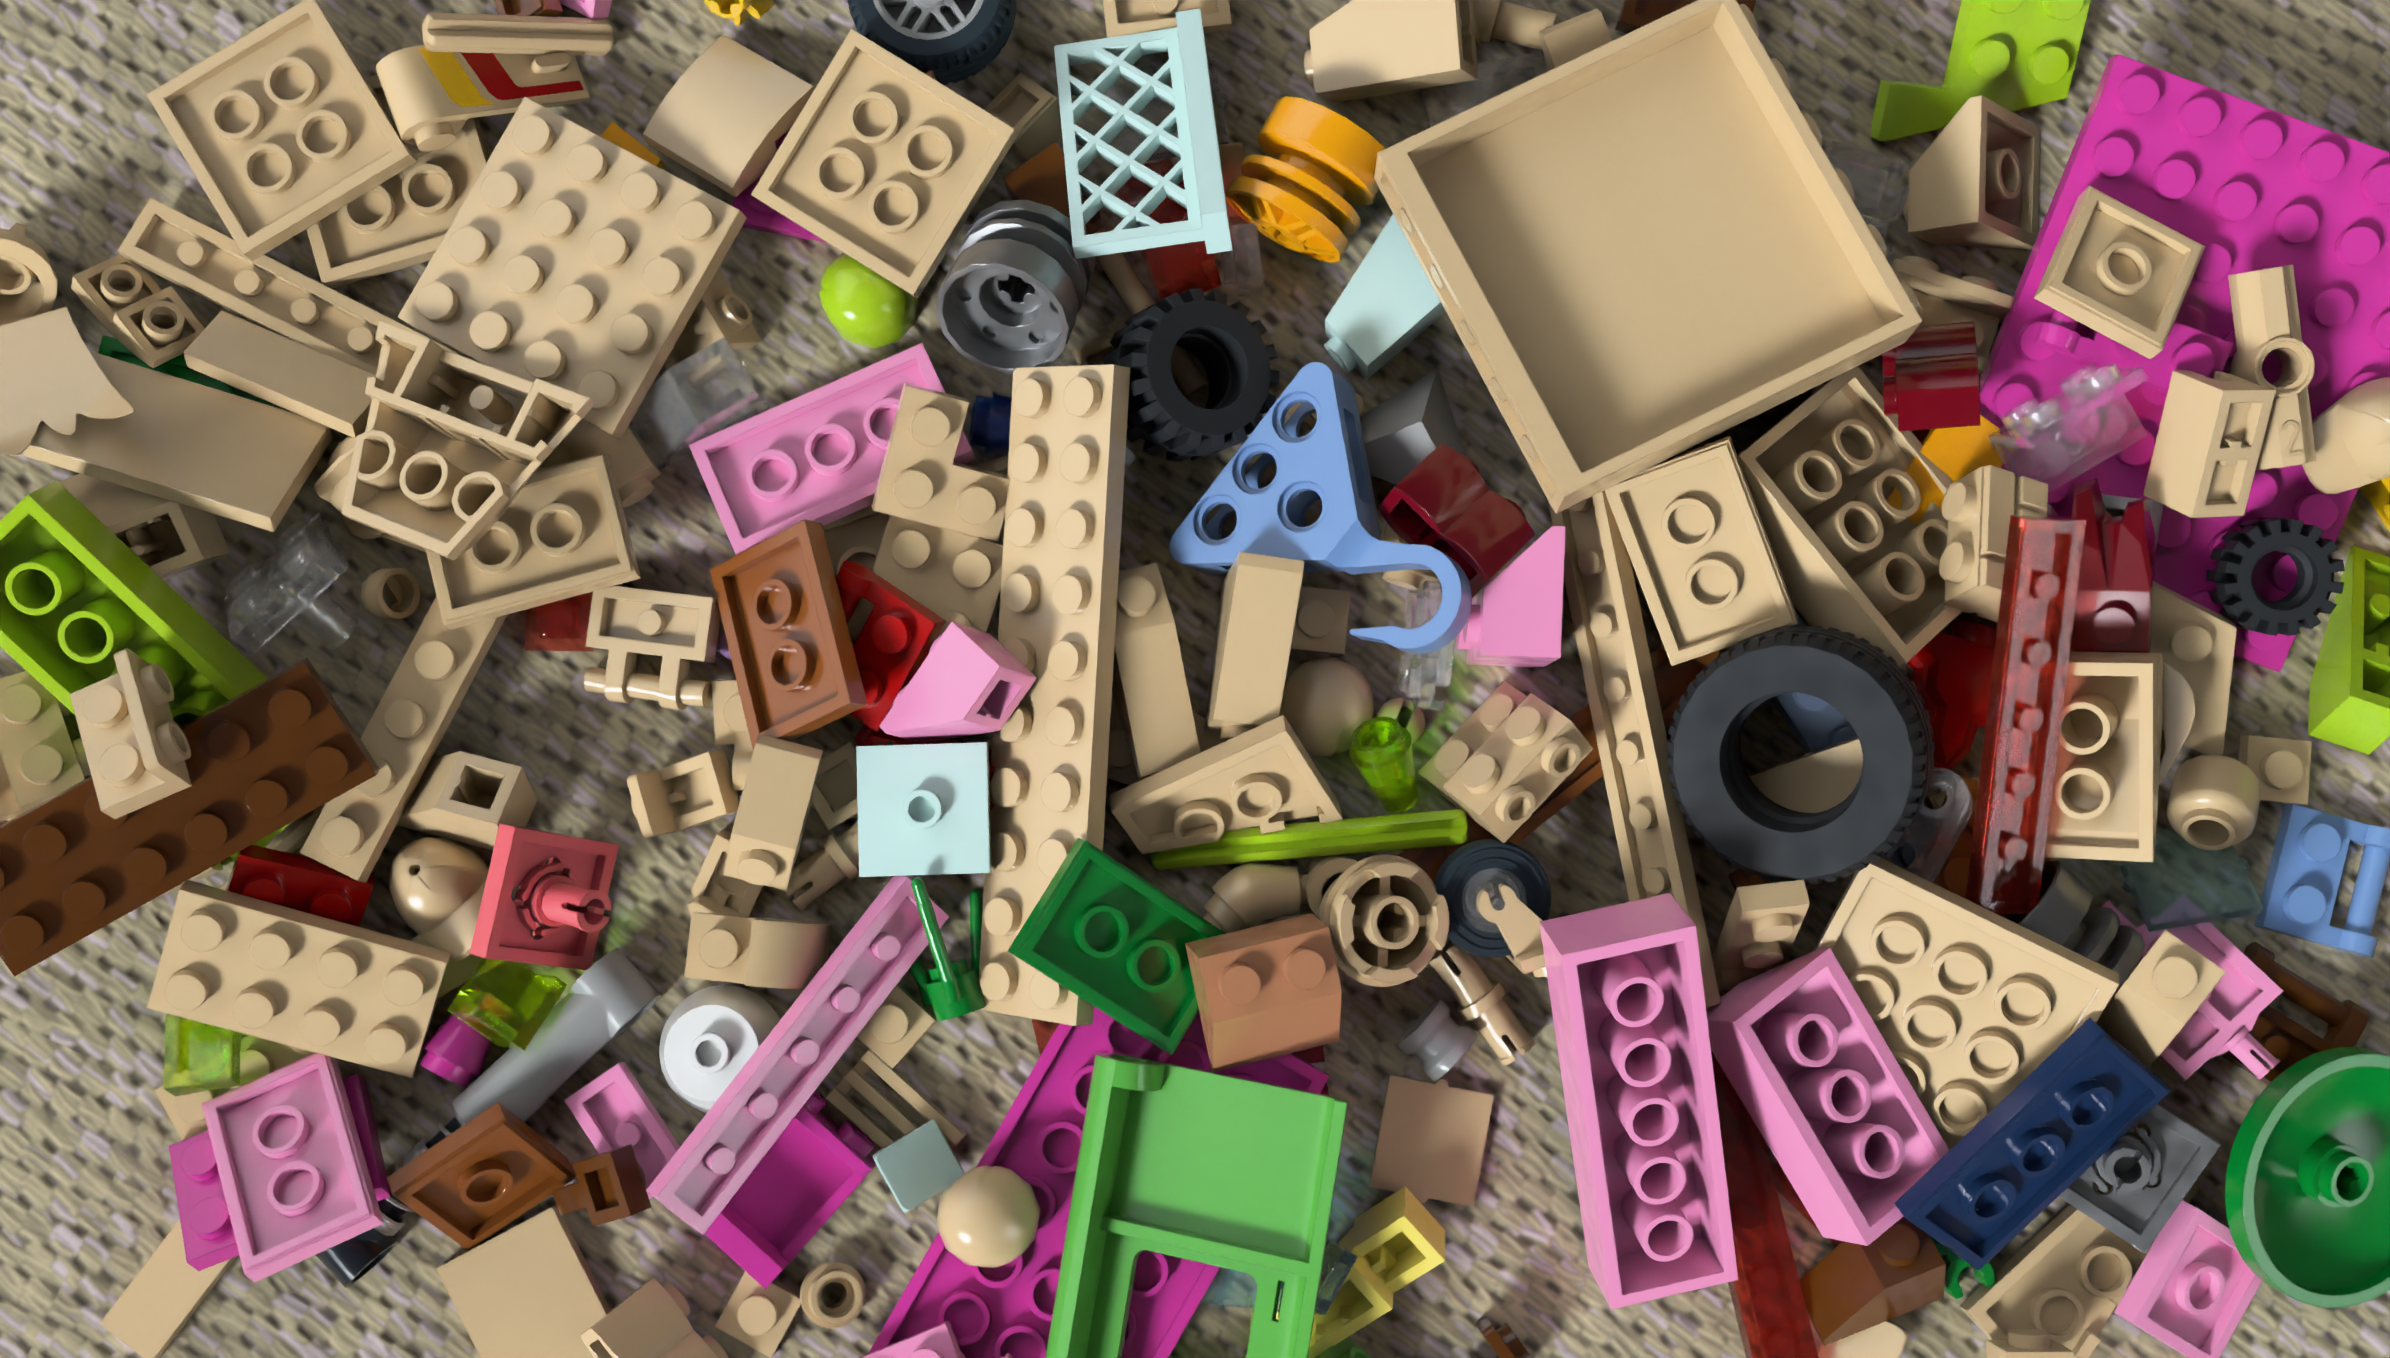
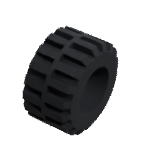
(1233, 361)

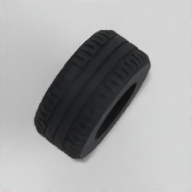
(1749, 826)

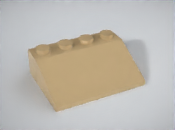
(1836, 539)

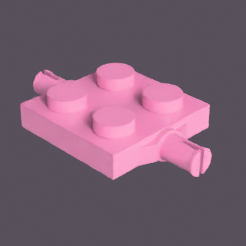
(2227, 1012)

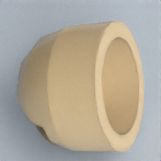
(397, 586)
(1416, 722)

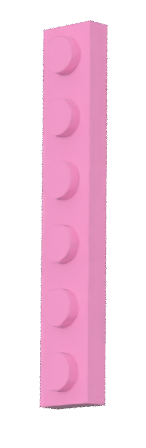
(794, 1058)

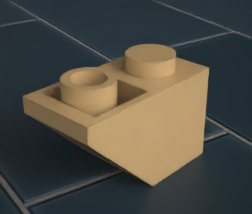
(467, 799)

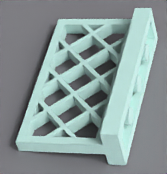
(1196, 145)

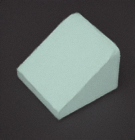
(918, 1165)

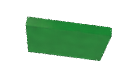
(1116, 944)

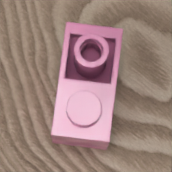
(960, 689)

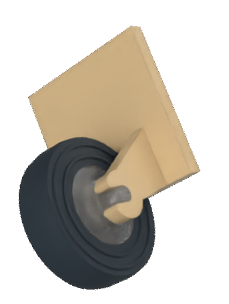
(1496, 902)

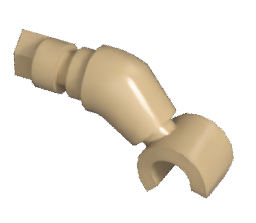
(1270, 891)

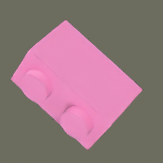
(1520, 611)

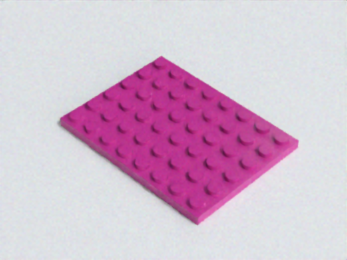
(2257, 198)

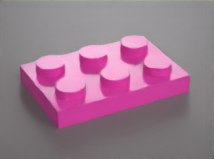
(200, 1194)

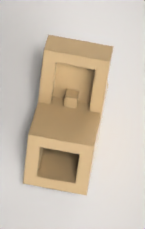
(756, 950)

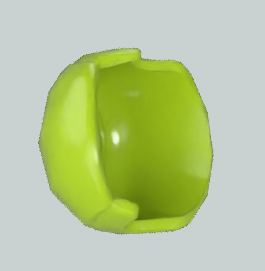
(864, 304)

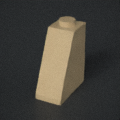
(1391, 48)
(1252, 642)
(2159, 997)

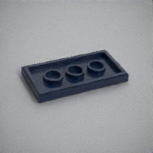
(2033, 1145)

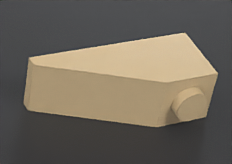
(1151, 675)

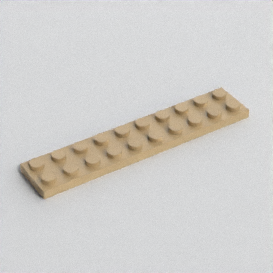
(1062, 628)

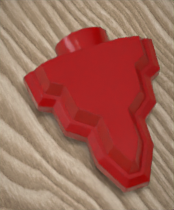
(1955, 684)

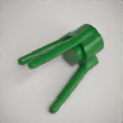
(952, 986)

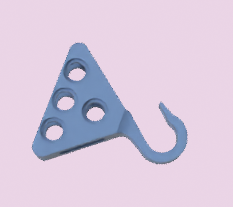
(1320, 466)

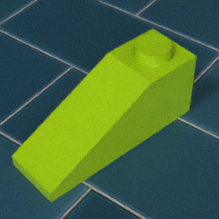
(2353, 666)

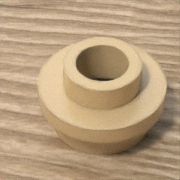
(847, 1308)

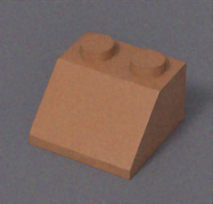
(1266, 990)

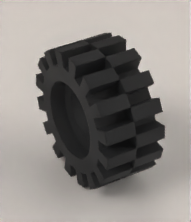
(2313, 582)

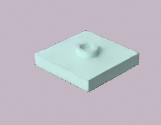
(923, 809)

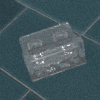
(2073, 429)

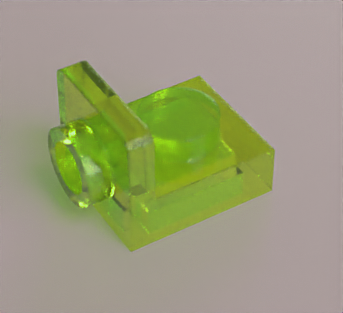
(199, 1056)

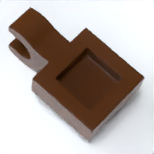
(607, 1185)

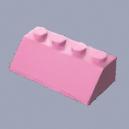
(1825, 1094)

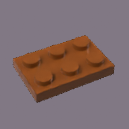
(788, 634)

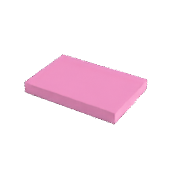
(291, 1165)

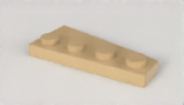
(2061, 1282)

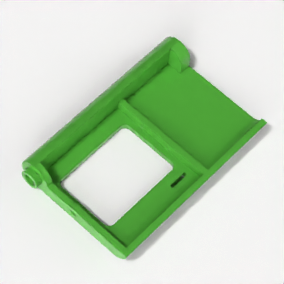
(1203, 1175)

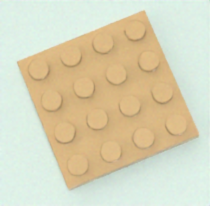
(573, 264)
(1958, 990)

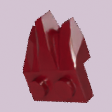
(2114, 575)

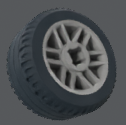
(938, 35)

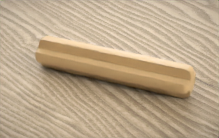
(516, 34)

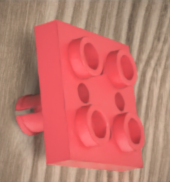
(555, 900)

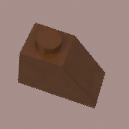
(1873, 1283)

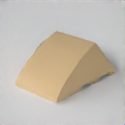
(449, 443)

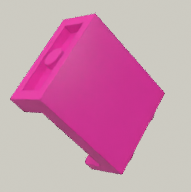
(792, 1191)

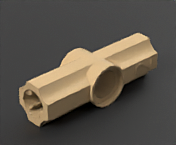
(2265, 322)

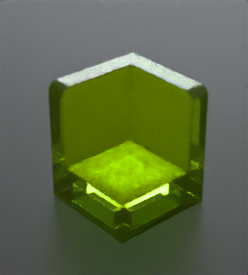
(506, 1001)

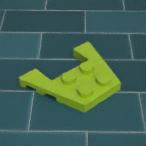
(2000, 50)

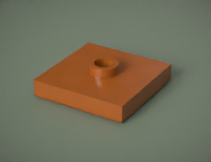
(481, 1176)

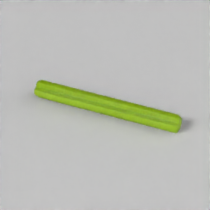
(1323, 839)

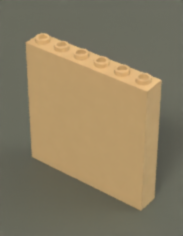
(1645, 248)

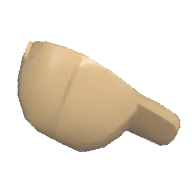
(2352, 440)
(444, 895)

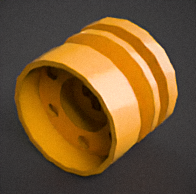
(1308, 179)

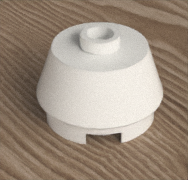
(712, 1040)

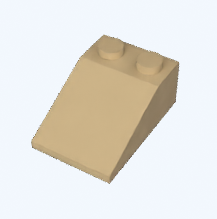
(2108, 758)

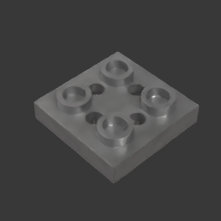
(2131, 1206)

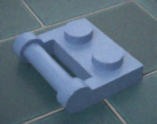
(2307, 876)

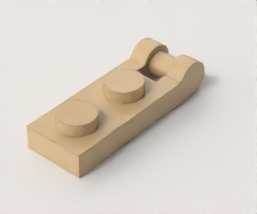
(1759, 930)

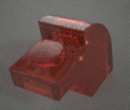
(1174, 266)

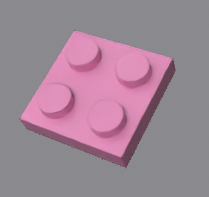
(2190, 1286)

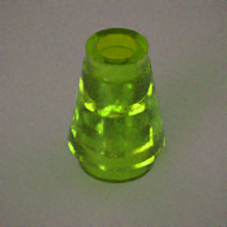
(1386, 762)

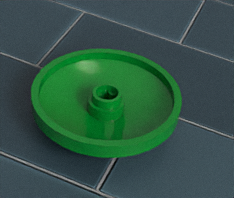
(2315, 1180)

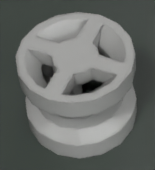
(1437, 1040)

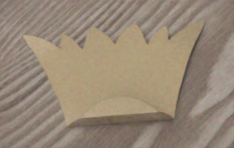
(49, 379)

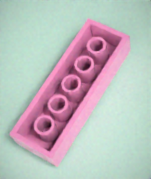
(1640, 1098)

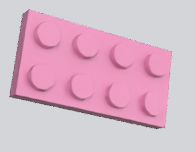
(811, 454)

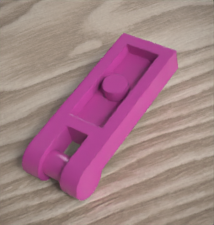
(2183, 350)

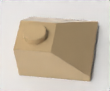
(1978, 181)

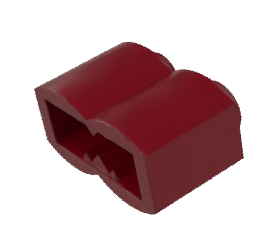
(1933, 378)
(1454, 511)

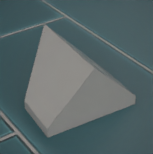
(1409, 428)

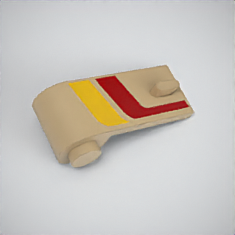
(440, 91)

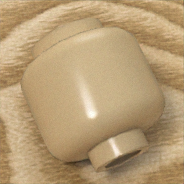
(2213, 801)

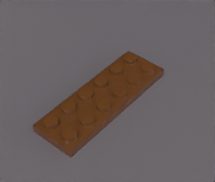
(250, 773)

